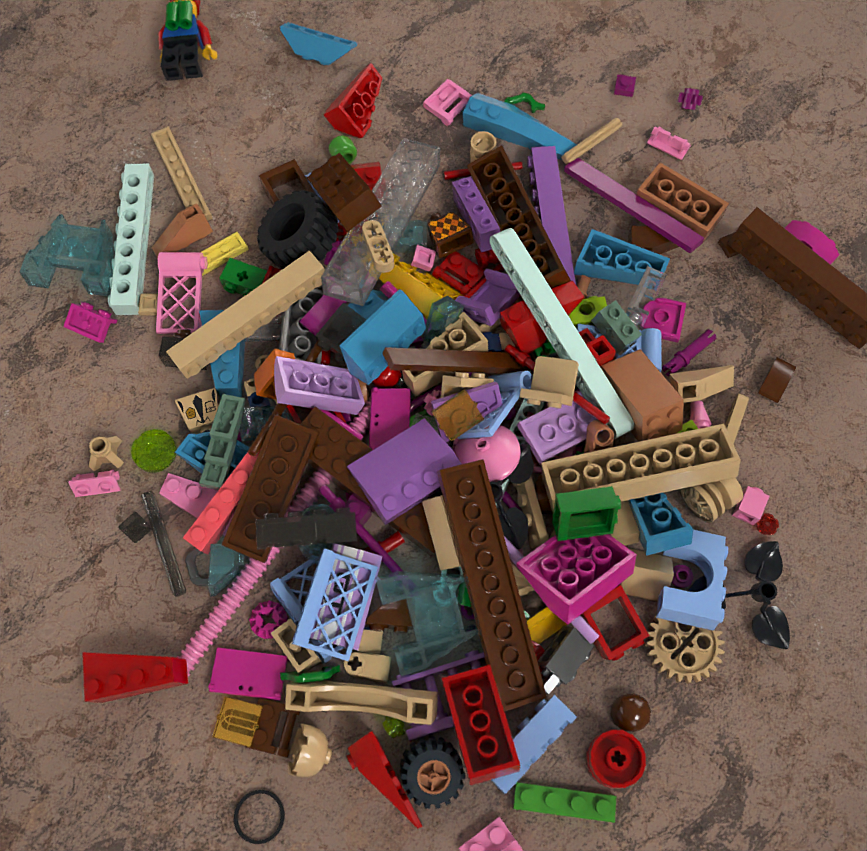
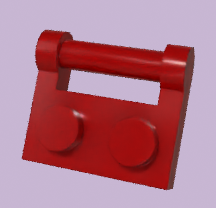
(460, 268)

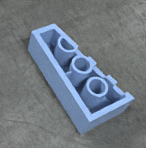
(536, 736)

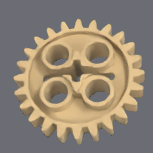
(701, 659)

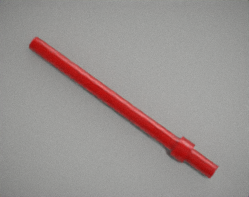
(525, 360)

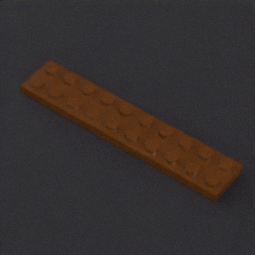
(491, 583)

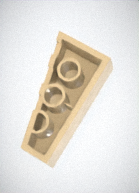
(461, 336)

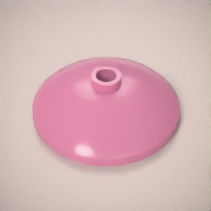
(499, 453)

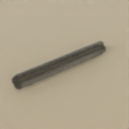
(163, 544)

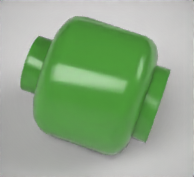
(344, 146)

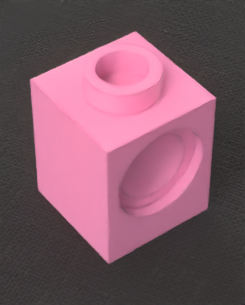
(751, 506)

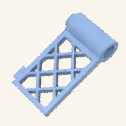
(648, 342)
(510, 387)

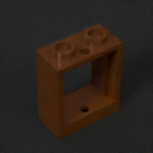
(281, 176)

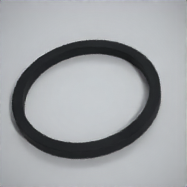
(241, 834)

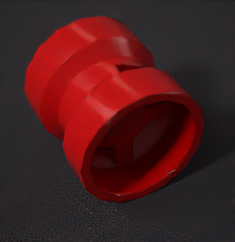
(486, 258)

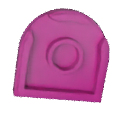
(665, 316)

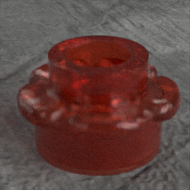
(763, 528)

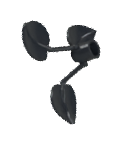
(513, 520)
(766, 563)

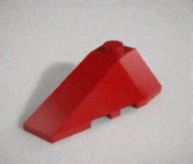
(354, 106)
(374, 765)

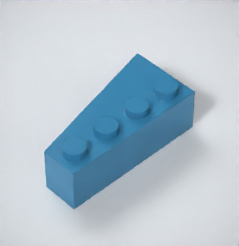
(229, 367)

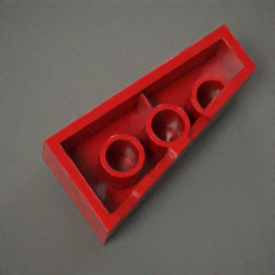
(124, 675)

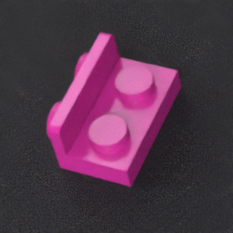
(89, 322)

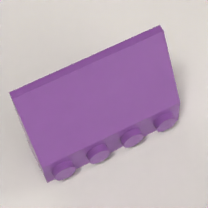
(403, 470)

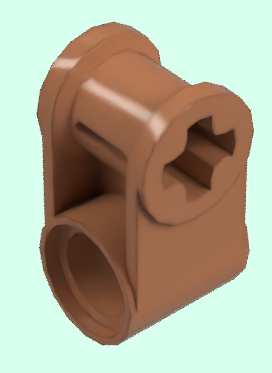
(595, 442)

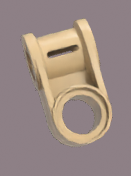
(373, 666)

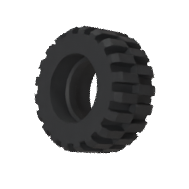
(296, 226)

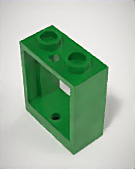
(585, 525)

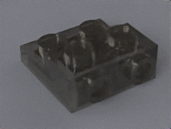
(338, 329)

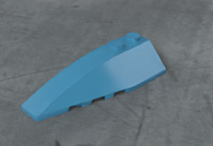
(511, 124)

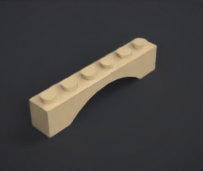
(399, 703)

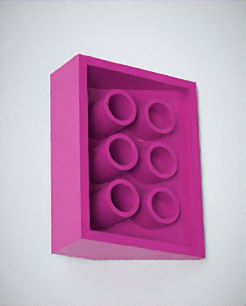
(576, 572)

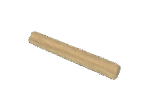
(591, 141)

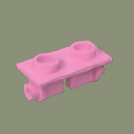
(665, 142)
(90, 485)

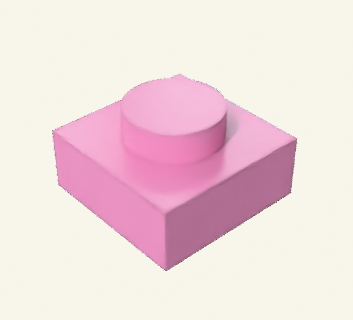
(423, 258)

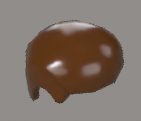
(630, 712)

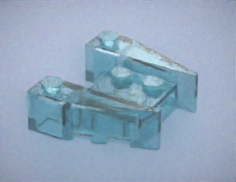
(74, 249)
(432, 614)

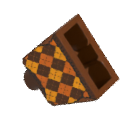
(449, 233)

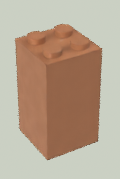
(646, 395)

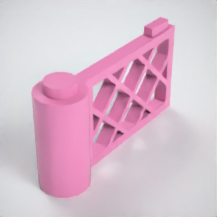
(176, 266)

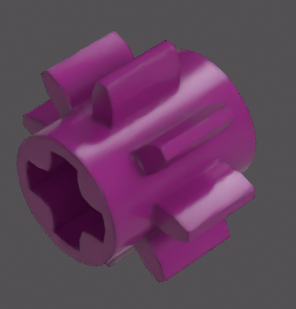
(690, 98)

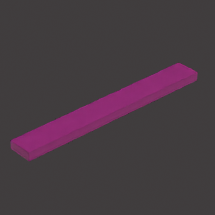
(634, 205)

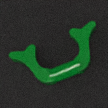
(526, 98)
(295, 677)

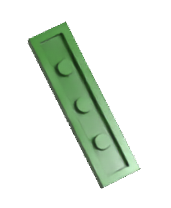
(564, 802)

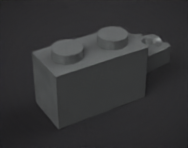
(563, 658)

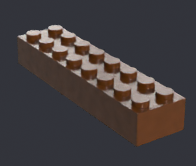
(513, 209)
(803, 275)
(338, 449)

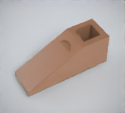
(183, 230)

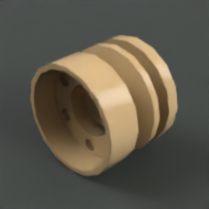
(711, 499)

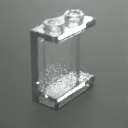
(649, 288)

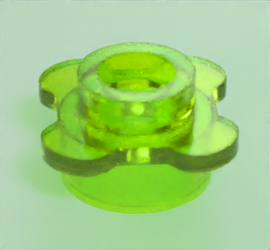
(393, 726)

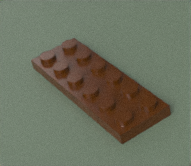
(270, 483)

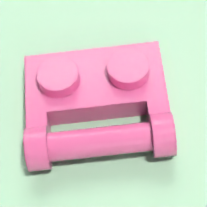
(443, 98)

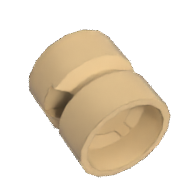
(481, 144)

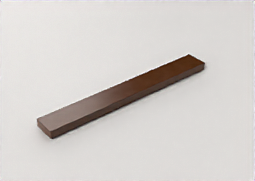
(451, 361)

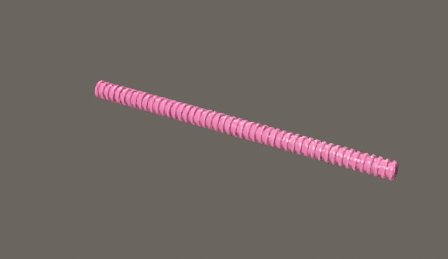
(254, 569)

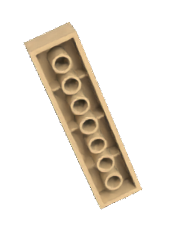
(647, 465)

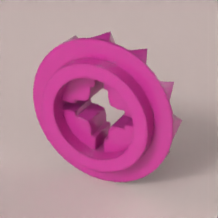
(265, 608)

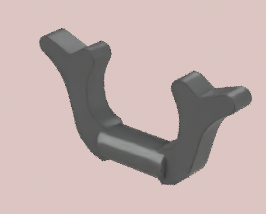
(192, 568)

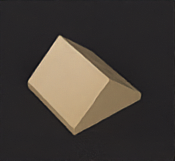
(649, 576)

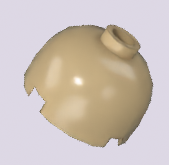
(309, 751)

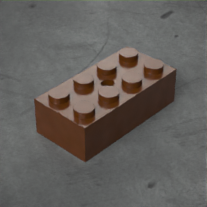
(344, 191)

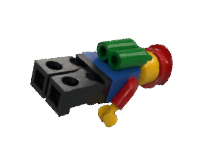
(183, 41)

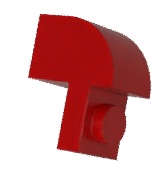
(599, 347)

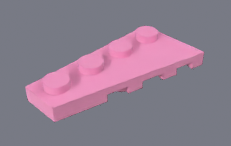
(188, 495)

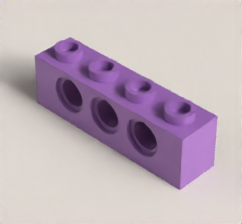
(475, 212)

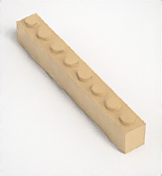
(247, 315)

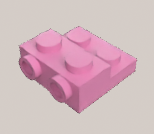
(492, 838)

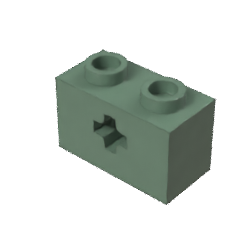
(616, 326)

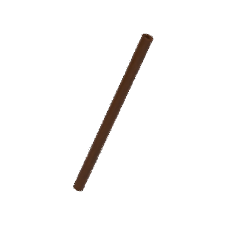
(279, 409)

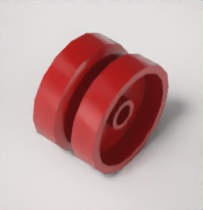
(630, 759)

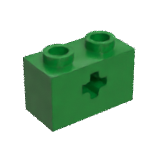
(241, 277)

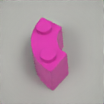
(814, 239)

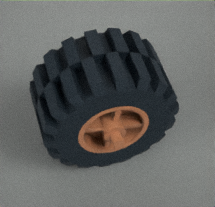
(432, 772)

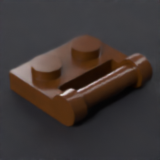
(268, 724)

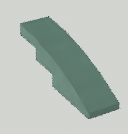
(222, 442)

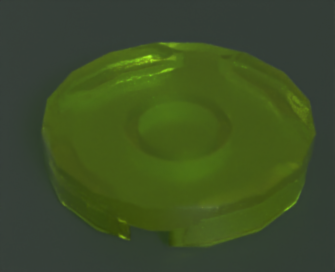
(154, 451)

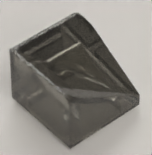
(135, 527)

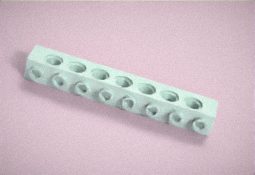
(133, 222)

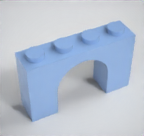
(703, 607)

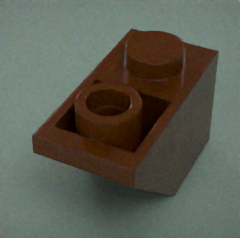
(390, 616)

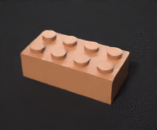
(683, 200)

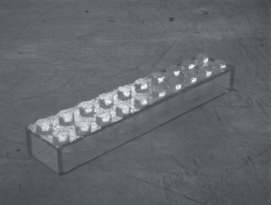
(399, 190)

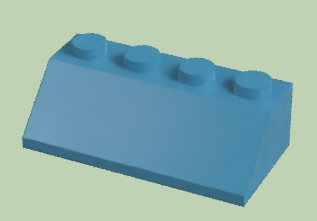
(393, 326)

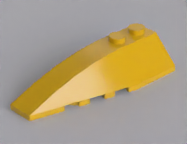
(419, 287)

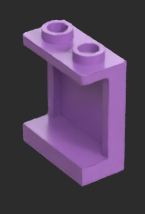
(491, 298)

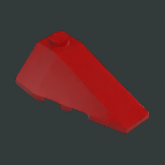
(524, 328)

